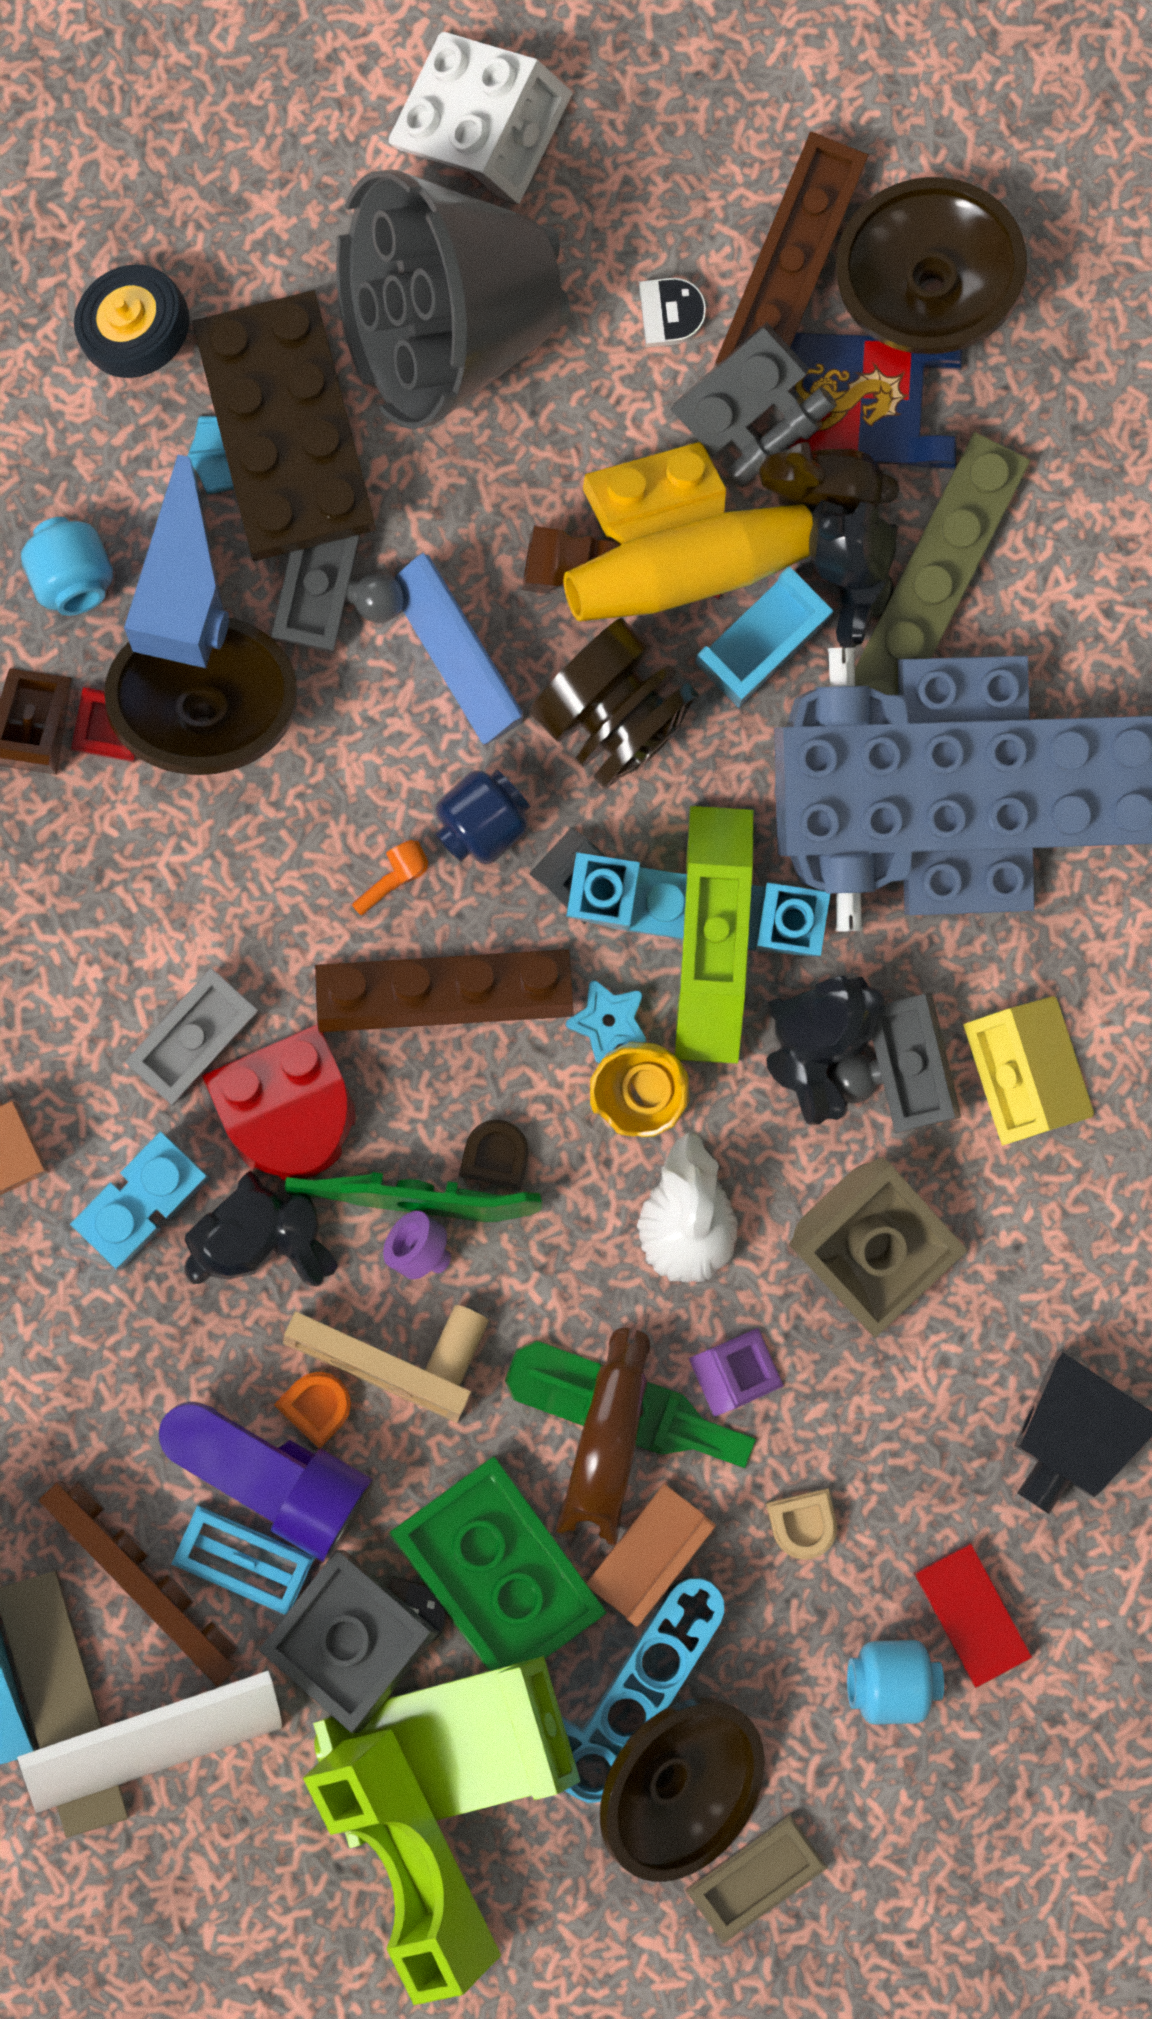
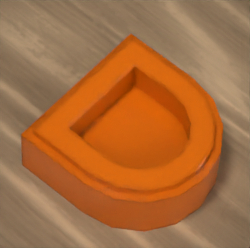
(316, 1406)

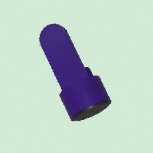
(303, 1493)

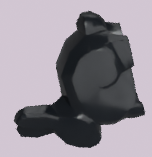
(857, 557)
(818, 1031)
(254, 1228)

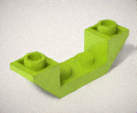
(715, 934)

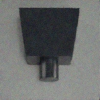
(1078, 1433)

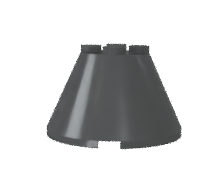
(441, 292)

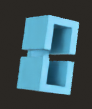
(119, 1218)

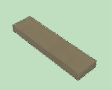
(56, 1685)

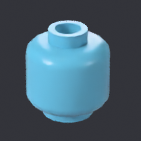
(67, 566)
(894, 1682)

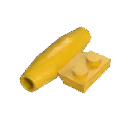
(677, 538)

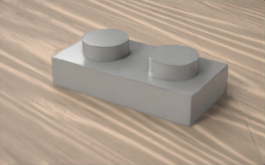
(192, 1036)

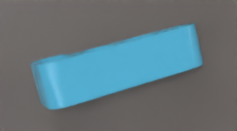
(636, 1684)

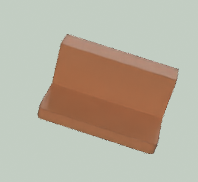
(650, 1554)

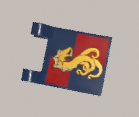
(875, 397)

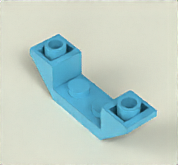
(653, 903)

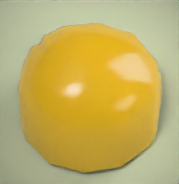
(656, 1078)

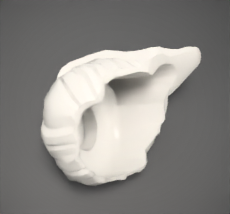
(688, 1219)

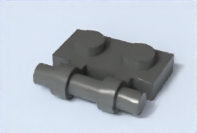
(744, 387)

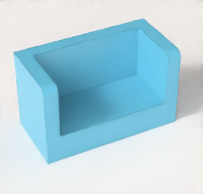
(764, 637)

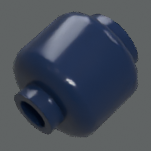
(482, 817)

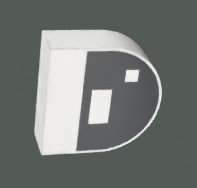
(670, 311)

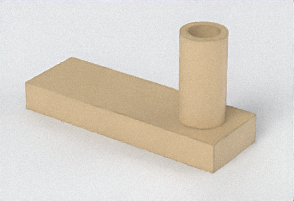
(433, 1388)

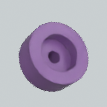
(417, 1246)

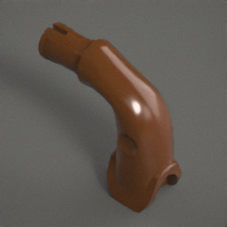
(608, 1439)

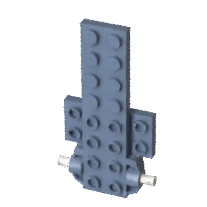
(949, 786)

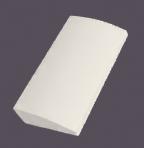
(151, 1742)

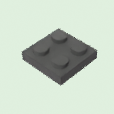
(348, 1641)

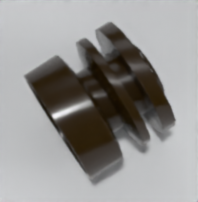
(613, 703)

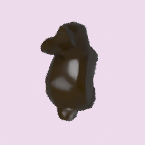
(830, 475)

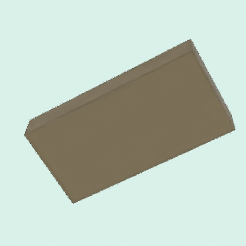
(756, 1878)

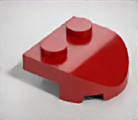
(285, 1106)

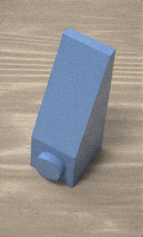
(178, 595)

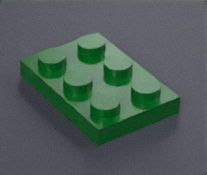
(497, 1570)

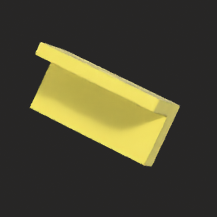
(1028, 1070)

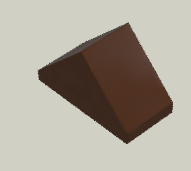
(33, 720)

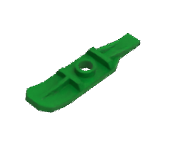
(419, 1196)
(669, 1423)

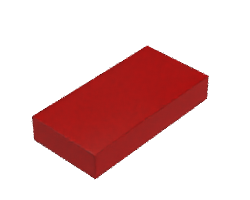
(972, 1615)

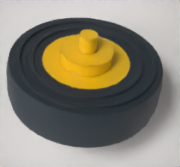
(131, 321)

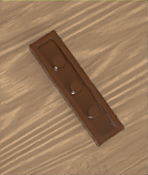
(797, 241)
(444, 990)
(122, 1559)

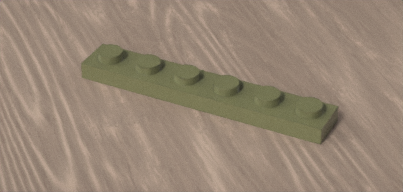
(942, 562)

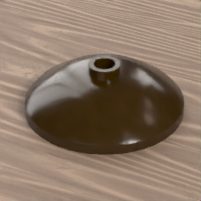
(924, 233)
(243, 692)
(681, 1789)

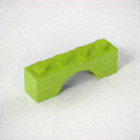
(437, 1928)

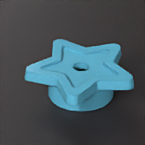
(590, 1020)

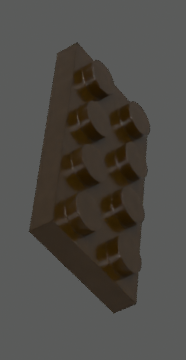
(284, 425)

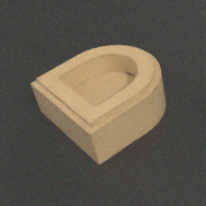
(804, 1523)

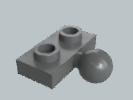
(320, 585)
(908, 1064)

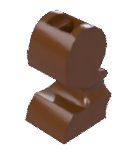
(554, 553)

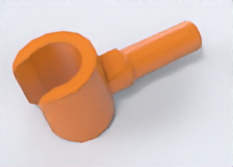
(408, 864)

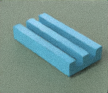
(193, 1538)

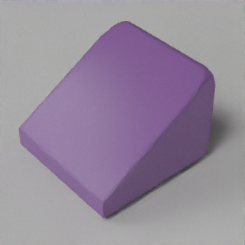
(736, 1372)

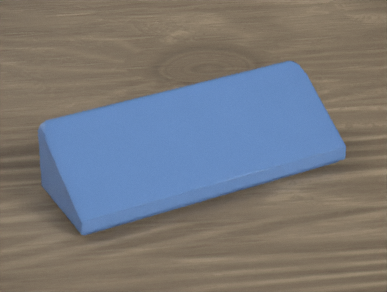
(457, 651)

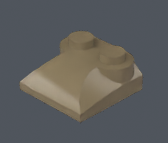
(875, 1244)

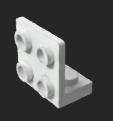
(482, 113)

